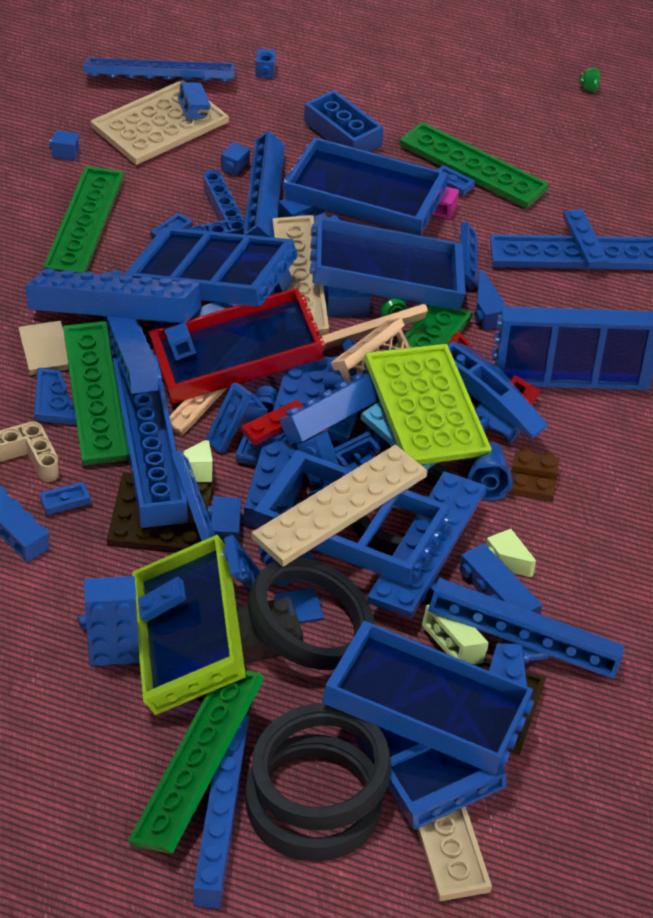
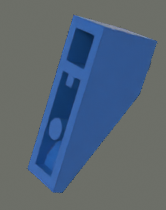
(488, 303)

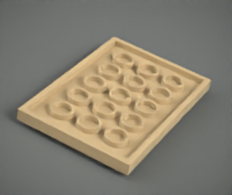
(154, 124)

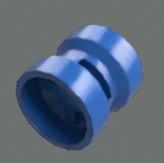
(267, 396)

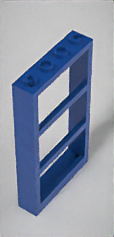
(358, 552)

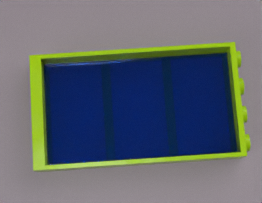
(198, 640)

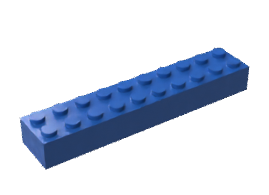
(297, 384)
(149, 451)

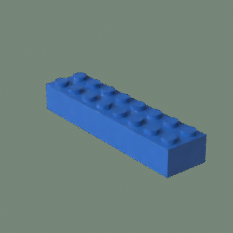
(114, 295)

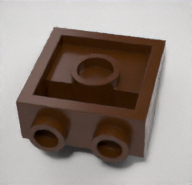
(534, 475)

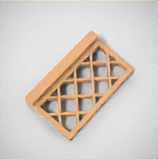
(370, 343)

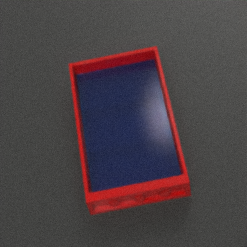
(240, 345)

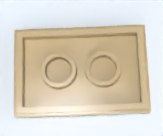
(44, 346)

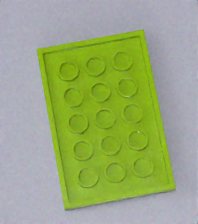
(427, 403)

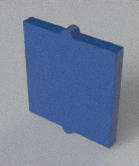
(305, 604)

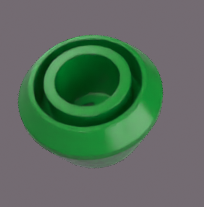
(590, 79)
(392, 306)

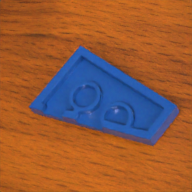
(52, 398)
(240, 563)
(509, 662)

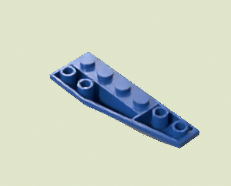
(495, 390)

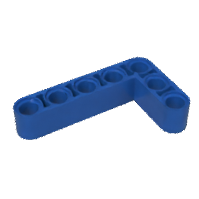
(223, 205)

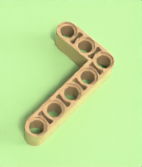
(30, 440)

